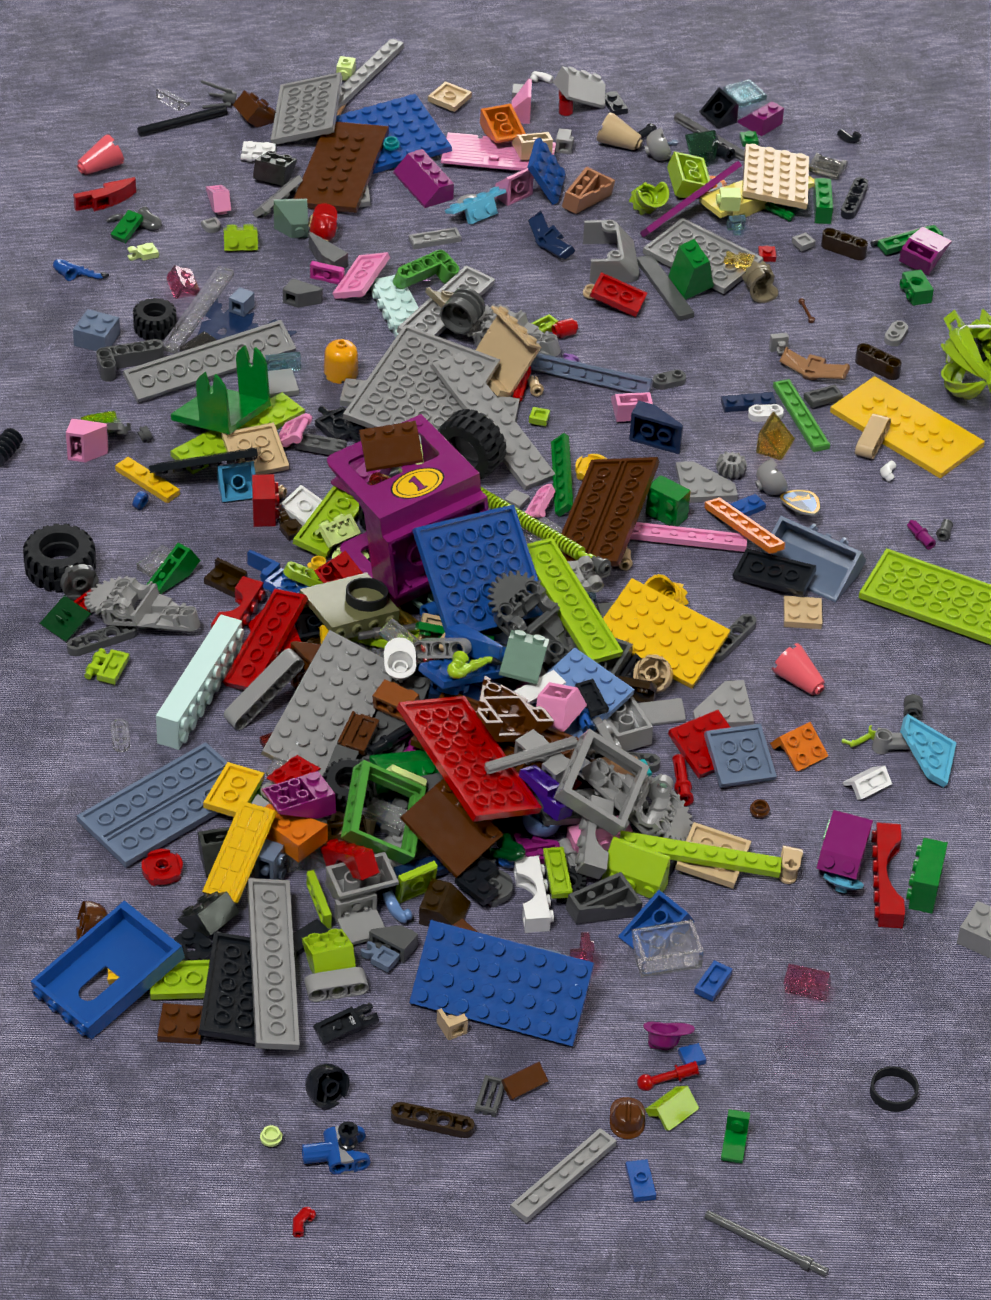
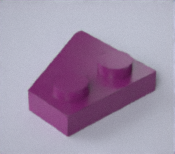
(535, 846)

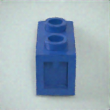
(264, 564)

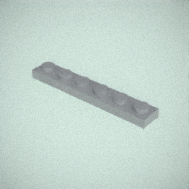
(563, 1175)

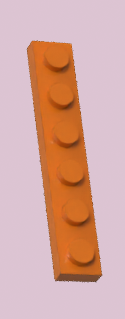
(745, 525)

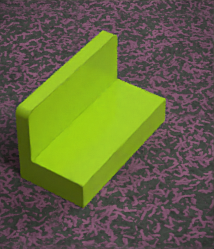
(673, 1107)

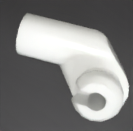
(542, 76)
(886, 470)

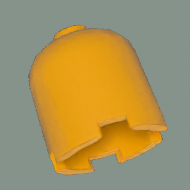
(340, 361)

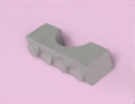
(591, 857)

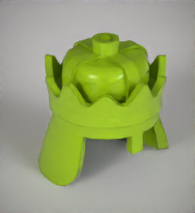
(648, 197)

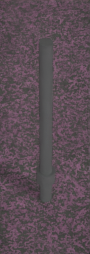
(805, 1261)

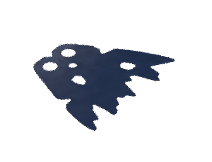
(230, 321)

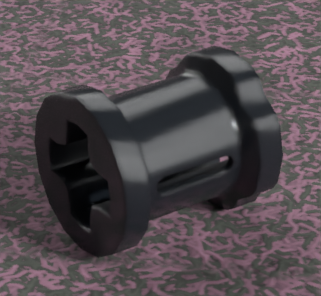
(348, 1133)

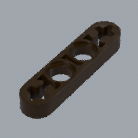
(433, 1117)

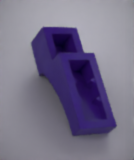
(545, 789)

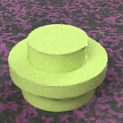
(271, 1136)

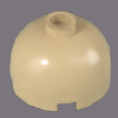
(654, 669)

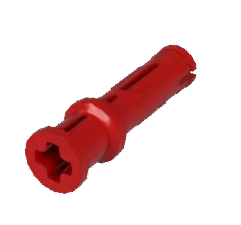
(682, 785)

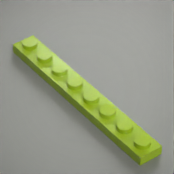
(708, 854)

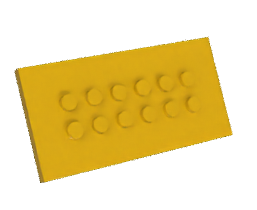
(914, 428)

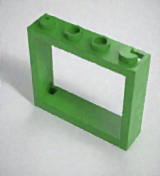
(350, 831)

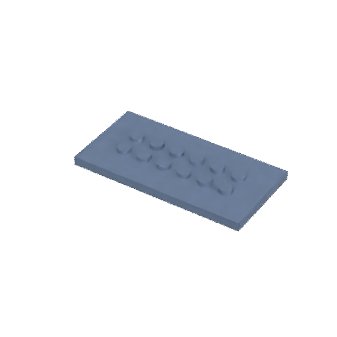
(156, 806)

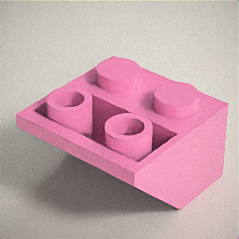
(625, 403)
(86, 440)
(561, 703)

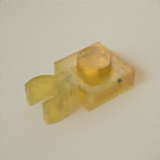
(741, 260)

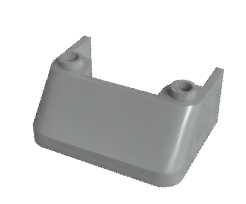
(620, 263)

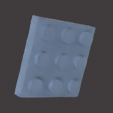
(740, 755)

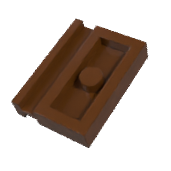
(358, 732)

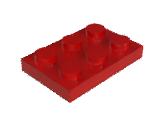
(618, 294)

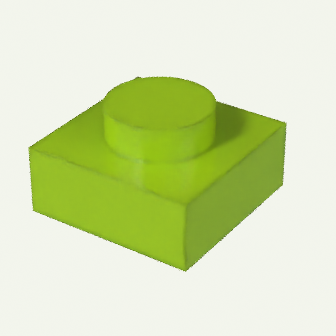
(539, 416)

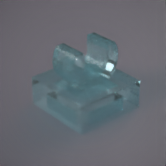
(736, 223)

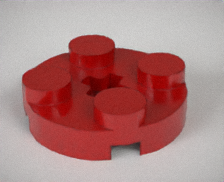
(162, 876)

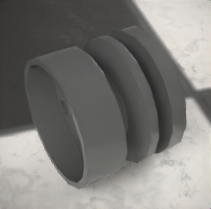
(462, 310)

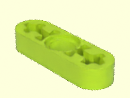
(301, 574)

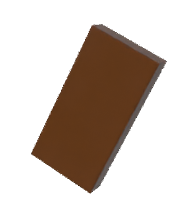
(524, 1080)

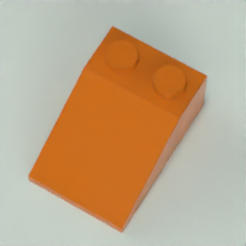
(501, 123)

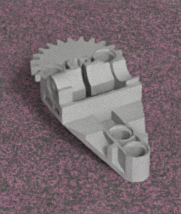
(547, 341)
(156, 611)
(666, 813)

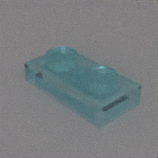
(283, 361)

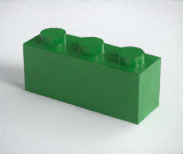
(822, 201)

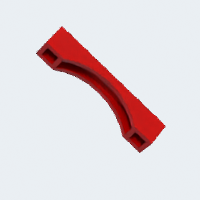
(890, 905)

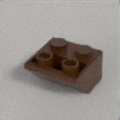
(254, 109)

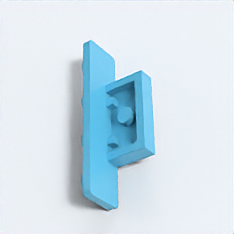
(478, 207)

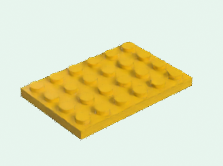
(665, 629)

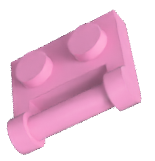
(294, 429)

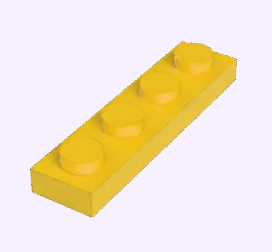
(147, 480)

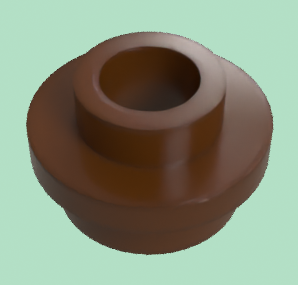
(759, 808)

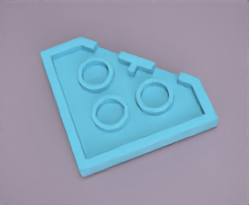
(930, 748)

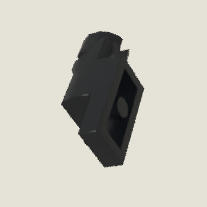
(345, 1023)

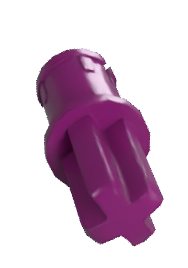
(921, 534)

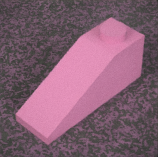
(219, 199)

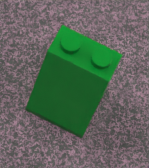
(691, 270)

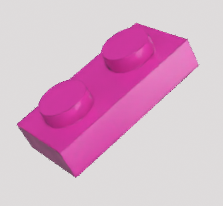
(326, 272)

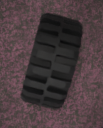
(475, 428)
(54, 542)

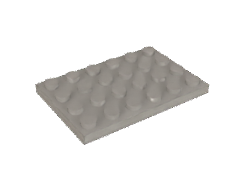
(306, 108)
(714, 247)

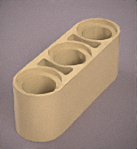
(872, 436)

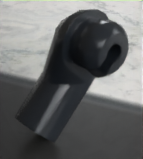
(647, 130)
(849, 138)

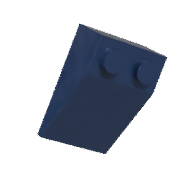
(655, 428)

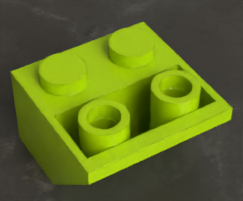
(329, 951)

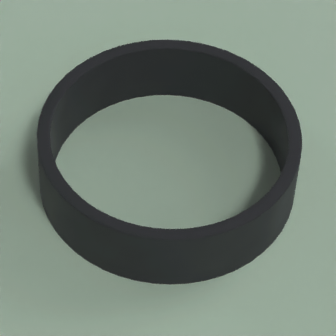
(367, 606)
(897, 1072)

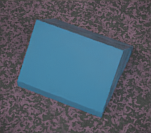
(235, 481)

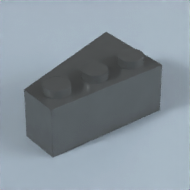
(604, 901)

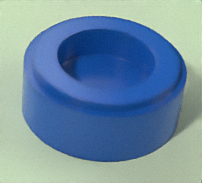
(140, 500)

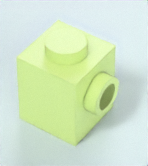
(346, 66)
(729, 199)

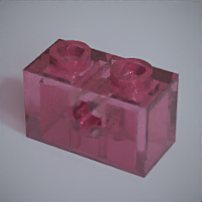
(807, 982)

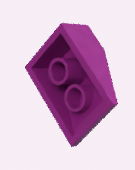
(844, 844)

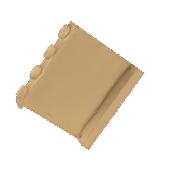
(513, 347)

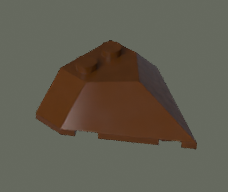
(508, 713)

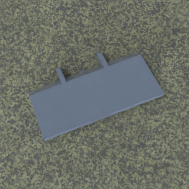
(834, 560)

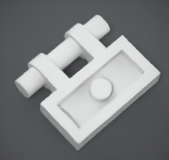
(252, 150)

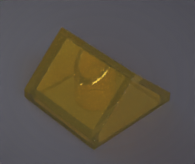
(774, 438)

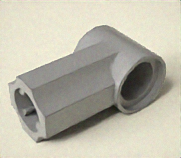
(886, 740)

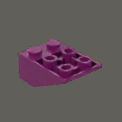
(924, 250)
(302, 796)

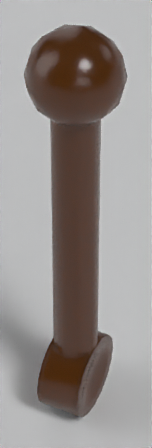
(801, 301)

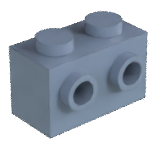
(270, 861)

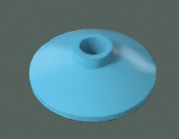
(843, 883)

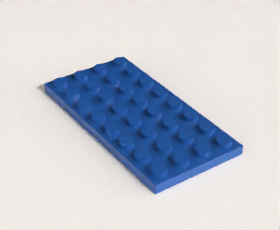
(502, 982)

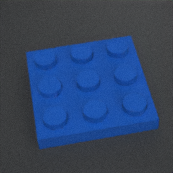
(546, 170)

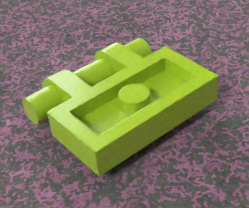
(111, 668)

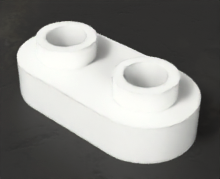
(761, 413)

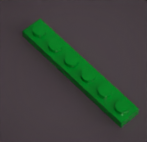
(562, 479)

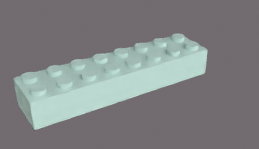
(199, 682)

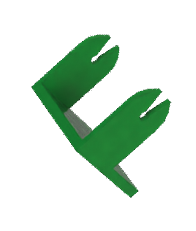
(227, 409)

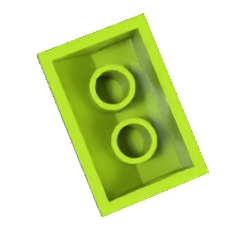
(687, 174)
(643, 868)

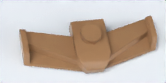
(814, 366)

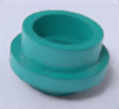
(391, 143)

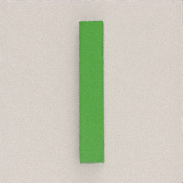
(801, 415)

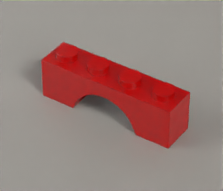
(248, 595)
(357, 858)

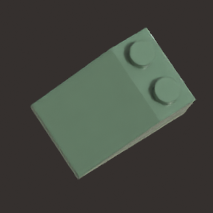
(524, 656)

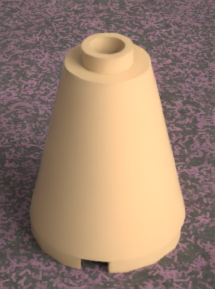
(618, 133)

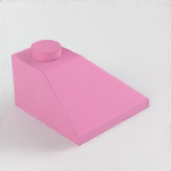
(522, 102)
(517, 187)

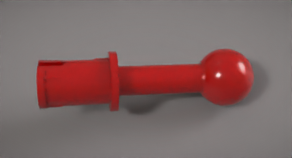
(647, 1082)

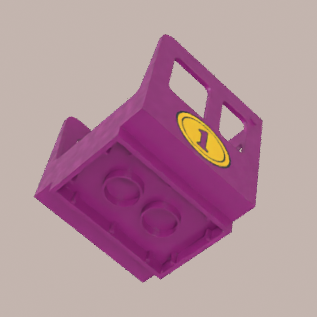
(419, 496)

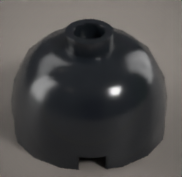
(326, 1085)

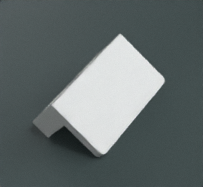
(869, 781)

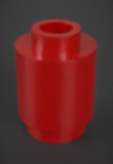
(565, 328)

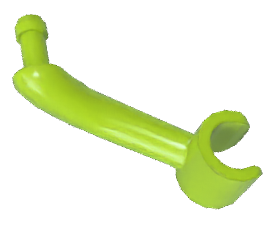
(870, 735)

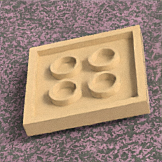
(264, 436)
(709, 836)

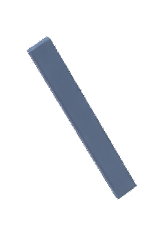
(591, 374)

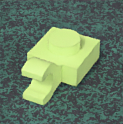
(144, 251)

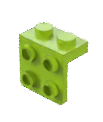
(240, 237)

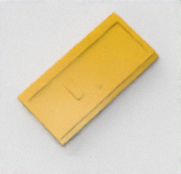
(240, 850)

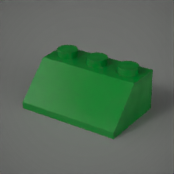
(412, 761)

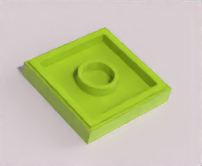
(415, 882)

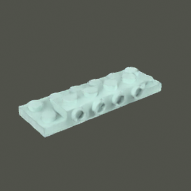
(394, 302)

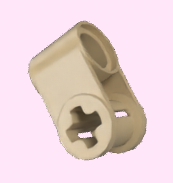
(790, 864)

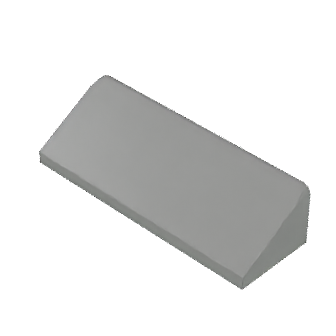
(664, 711)

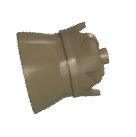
(760, 280)

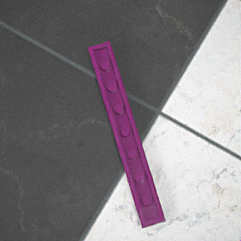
(690, 199)

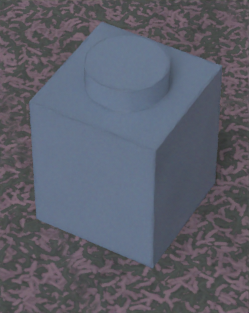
(241, 301)

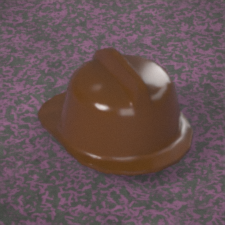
(627, 1117)

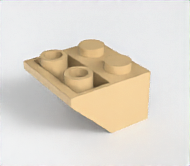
(524, 143)

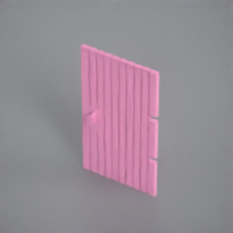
(483, 152)

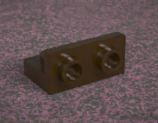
(224, 577)
(644, 690)

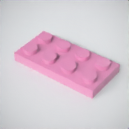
(361, 275)

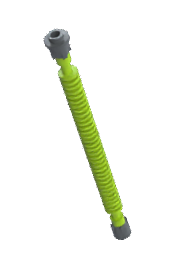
(542, 531)

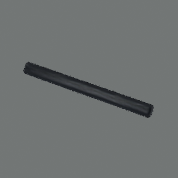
(182, 120)

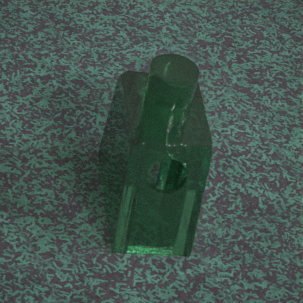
(703, 145)

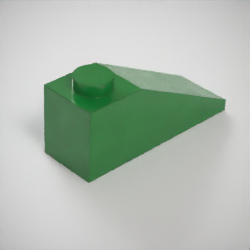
(175, 568)

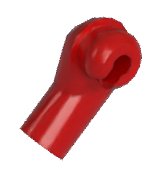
(304, 1214)

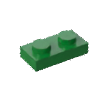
(127, 226)

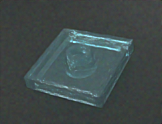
(745, 93)

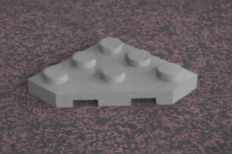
(704, 483)
(731, 701)

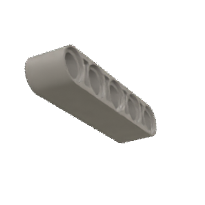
(263, 689)

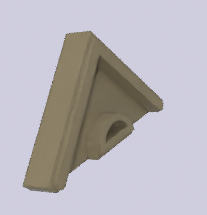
(439, 297)

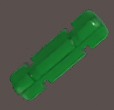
(779, 211)

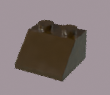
(442, 904)

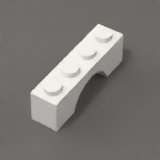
(536, 912)

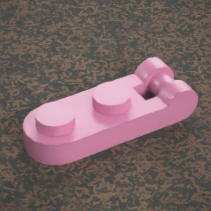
(540, 501)

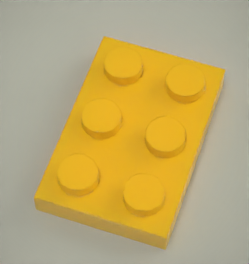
(232, 787)

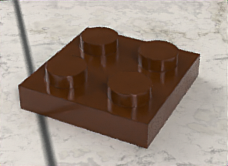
(180, 1024)

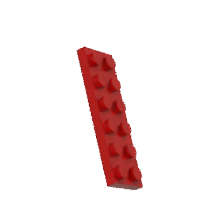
(266, 638)

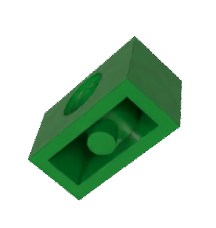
(916, 287)

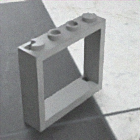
(586, 807)

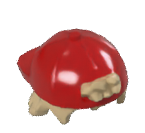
(324, 221)

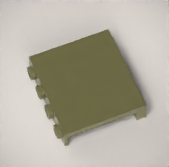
(330, 606)

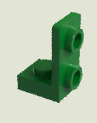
(735, 1136)

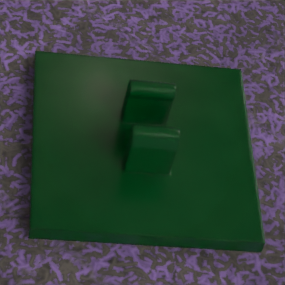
(65, 618)

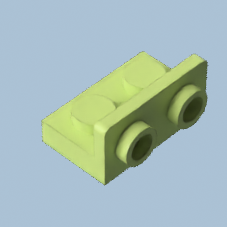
(339, 530)

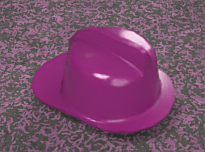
(666, 1035)

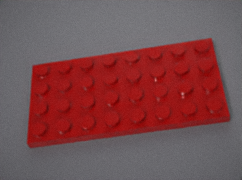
(459, 750)

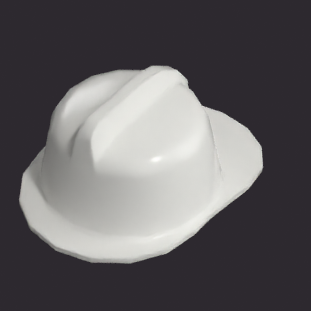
(400, 658)

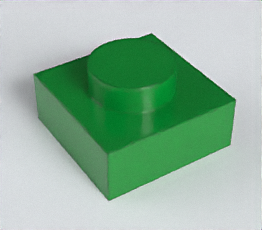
(748, 137)

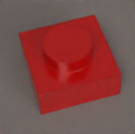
(768, 253)

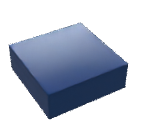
(692, 1053)

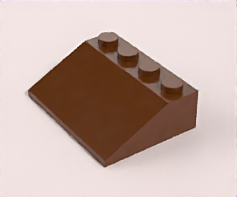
(448, 830)

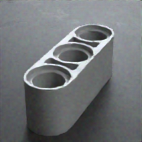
(433, 650)
(336, 984)

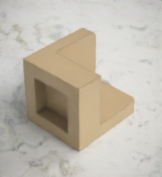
(452, 1025)

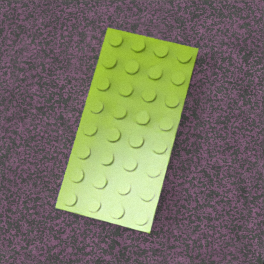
(931, 594)

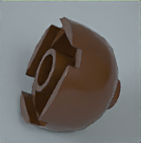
(89, 915)

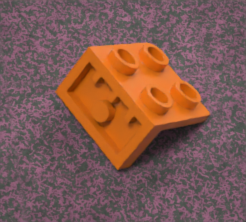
(801, 746)

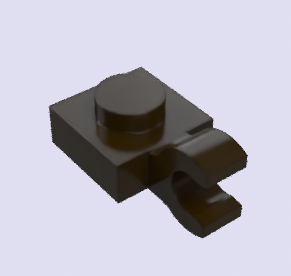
(288, 527)

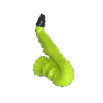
(459, 668)

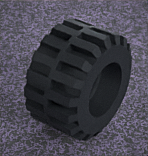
(154, 318)
(341, 773)

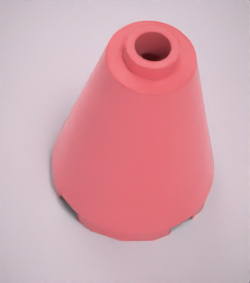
(100, 156)
(799, 670)

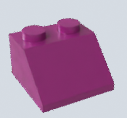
(763, 118)

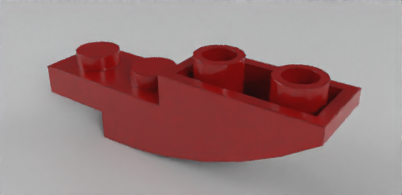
(105, 197)

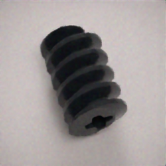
(9, 443)

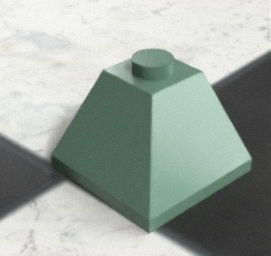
(291, 217)

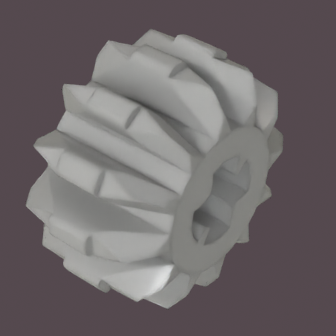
(731, 465)

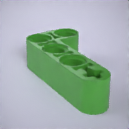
(434, 263)

